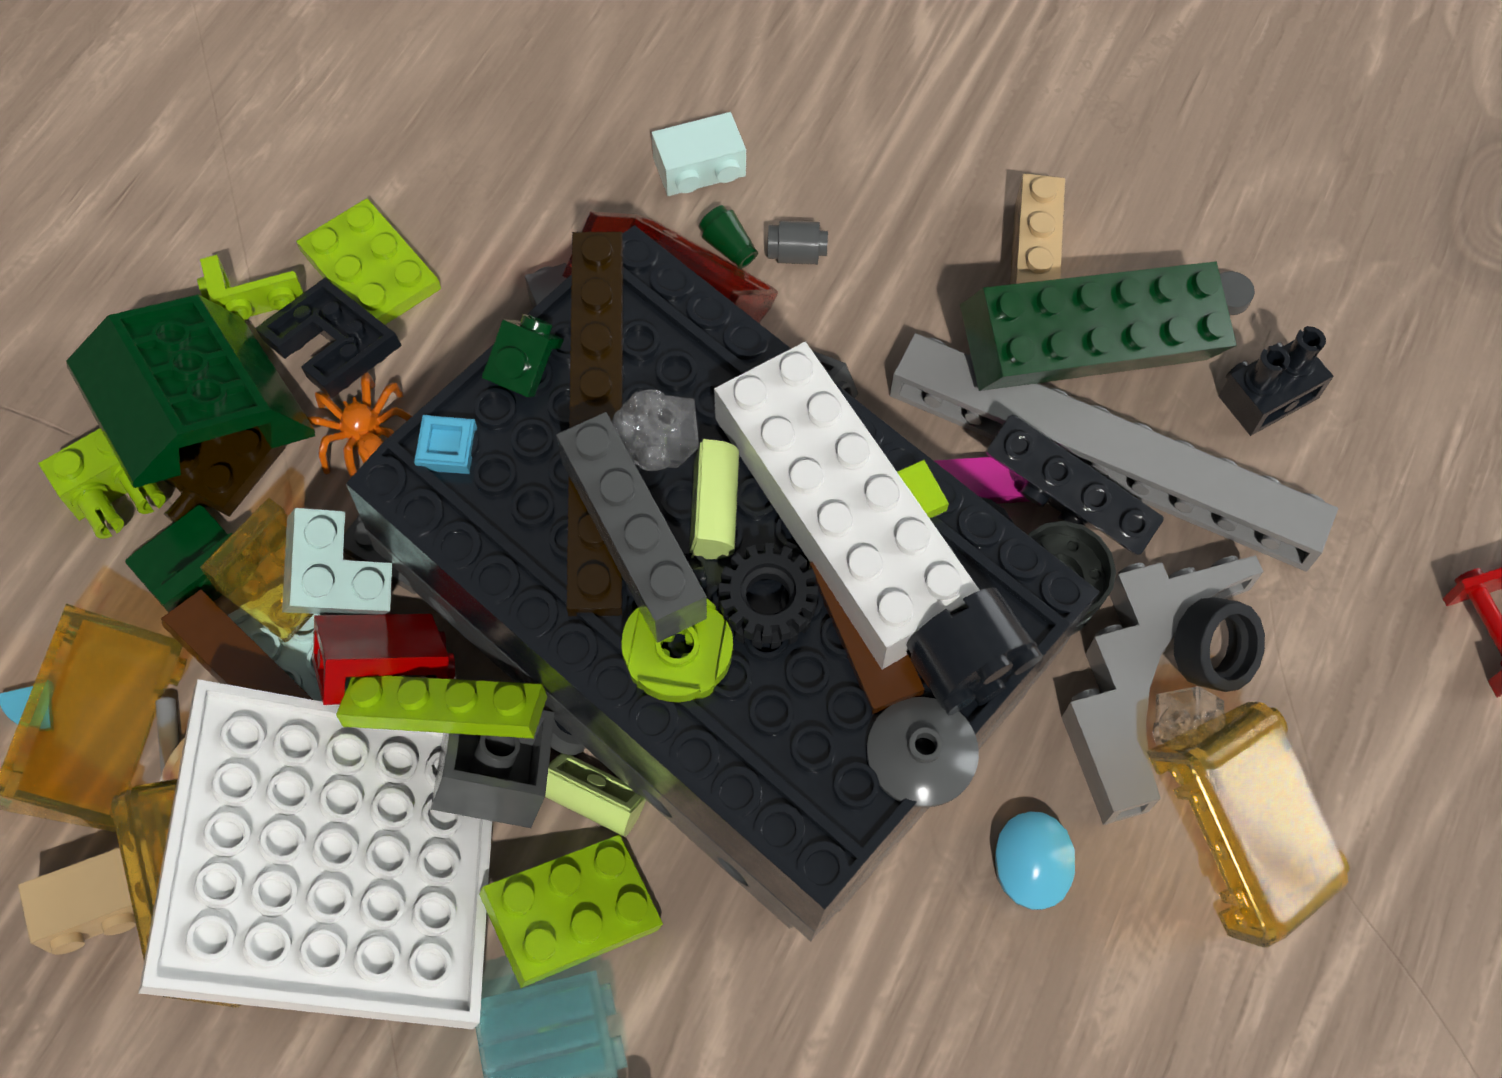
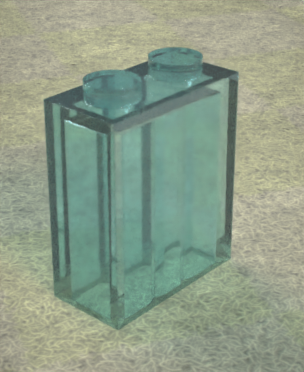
(551, 1031)

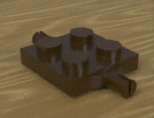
(221, 472)

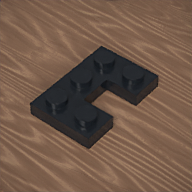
(355, 335)

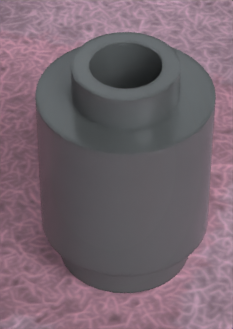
(797, 242)

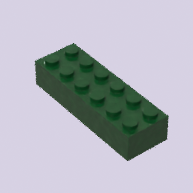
(1096, 324)

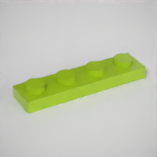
(443, 706)

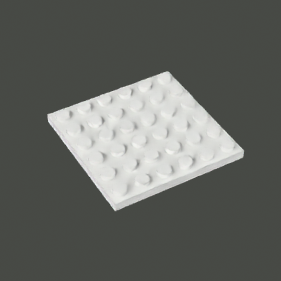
(316, 869)

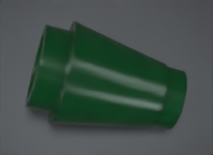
(726, 234)

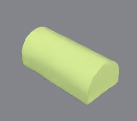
(714, 500)
(593, 794)

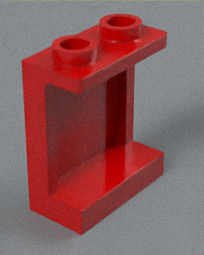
(376, 647)

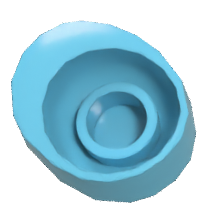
(1035, 860)

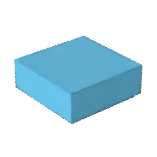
(445, 444)

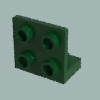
(173, 559)

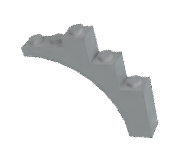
(1111, 725)

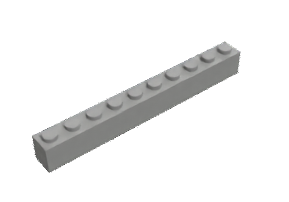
(1140, 461)

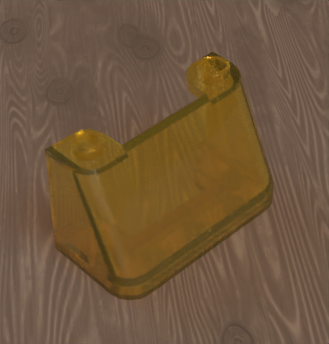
(101, 702)
(1256, 821)

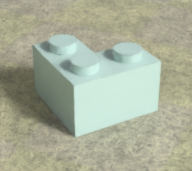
(318, 576)

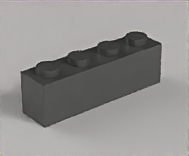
(632, 527)

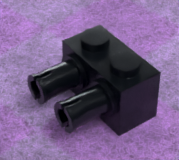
(1277, 382)

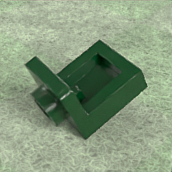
(521, 354)

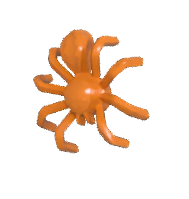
(357, 423)

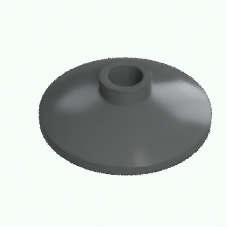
(915, 776)

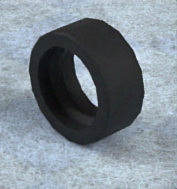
(1244, 647)

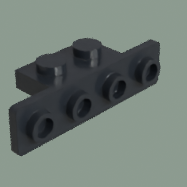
(1072, 487)

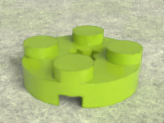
(684, 677)

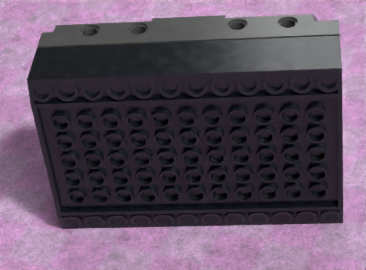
(776, 757)

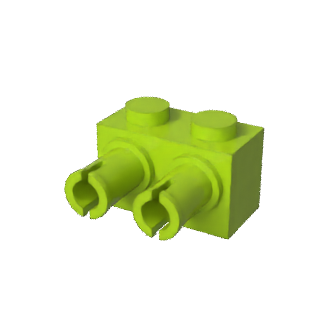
(91, 478)

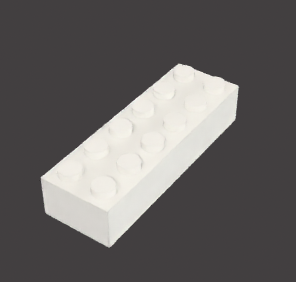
(842, 500)

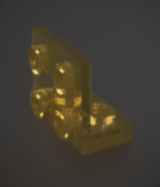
(251, 570)

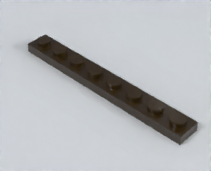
(594, 389)

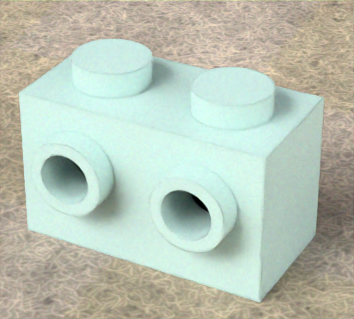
(699, 154)

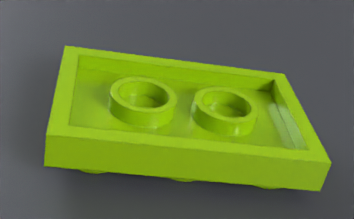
(369, 262)
(570, 910)

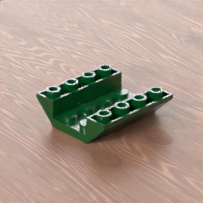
(179, 379)

